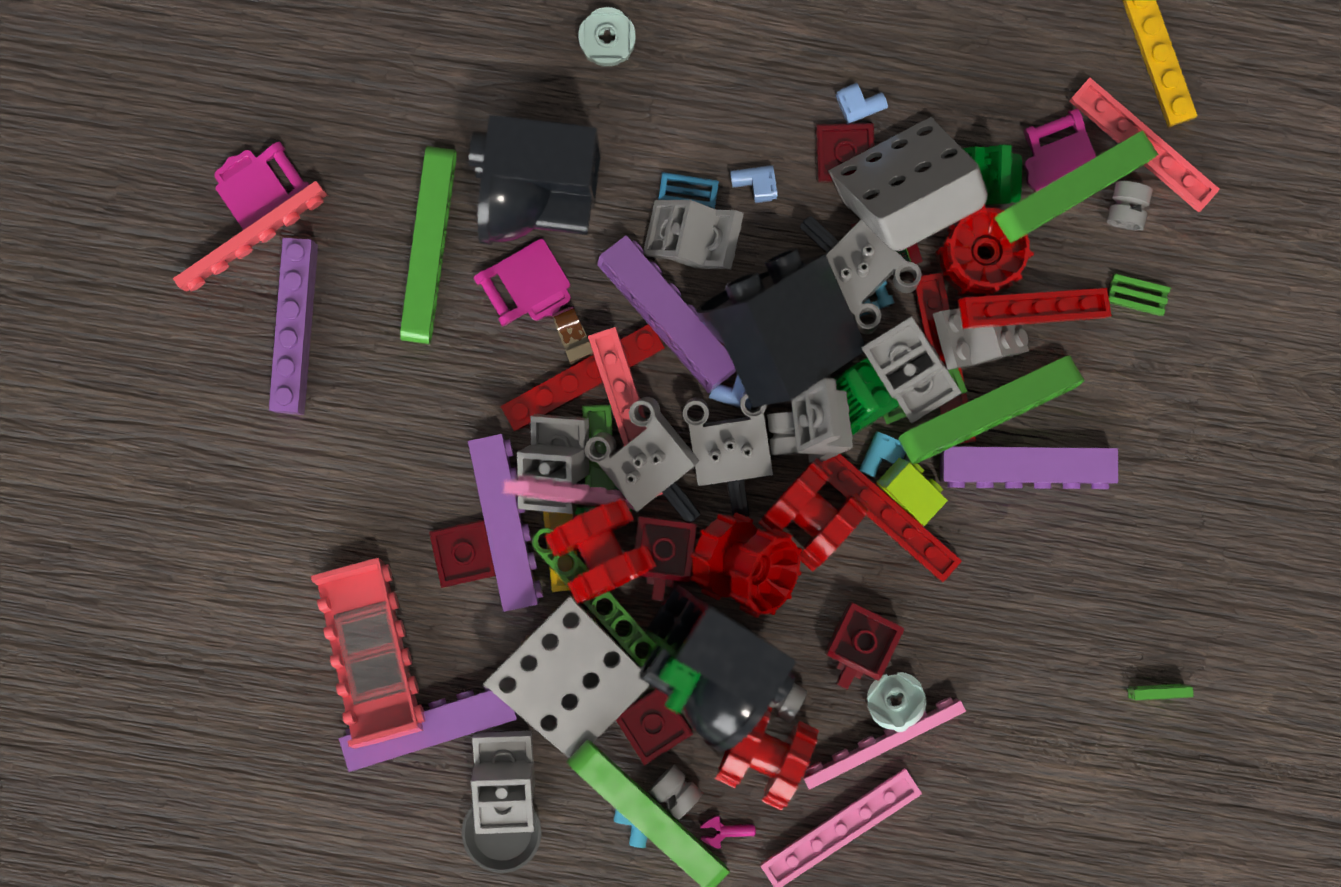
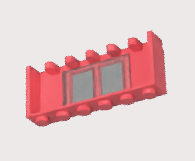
(369, 652)

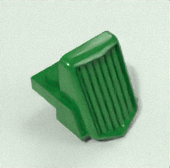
(1000, 173)
(865, 395)

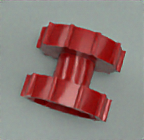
(967, 270)
(815, 515)
(595, 539)
(746, 564)
(773, 757)

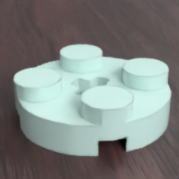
(595, 26)
(897, 716)

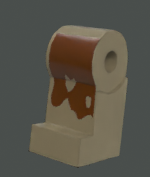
(572, 335)

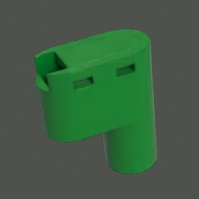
(683, 681)

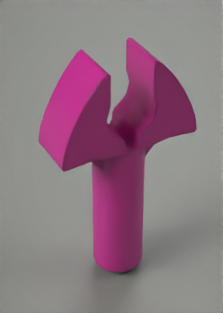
(725, 831)

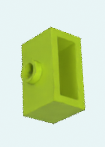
(912, 490)

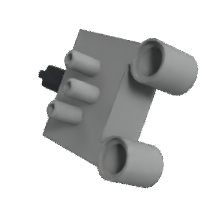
(861, 266)
(730, 450)
(648, 462)

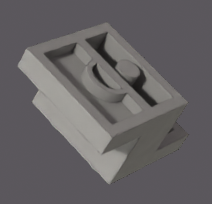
(693, 234)
(976, 345)
(911, 370)
(822, 421)
(554, 454)
(503, 782)

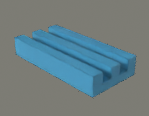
(686, 191)

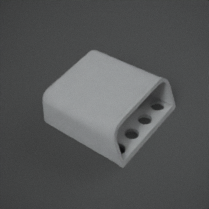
(925, 199)
(569, 679)

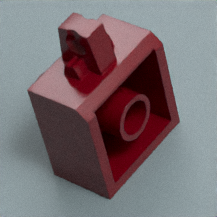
(671, 549)
(862, 644)

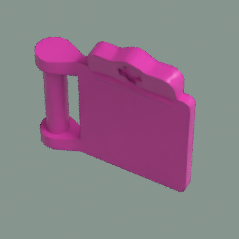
(1058, 157)
(252, 187)
(532, 281)

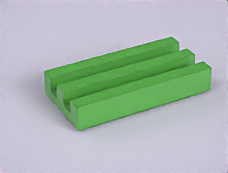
(1161, 300)
(1160, 691)

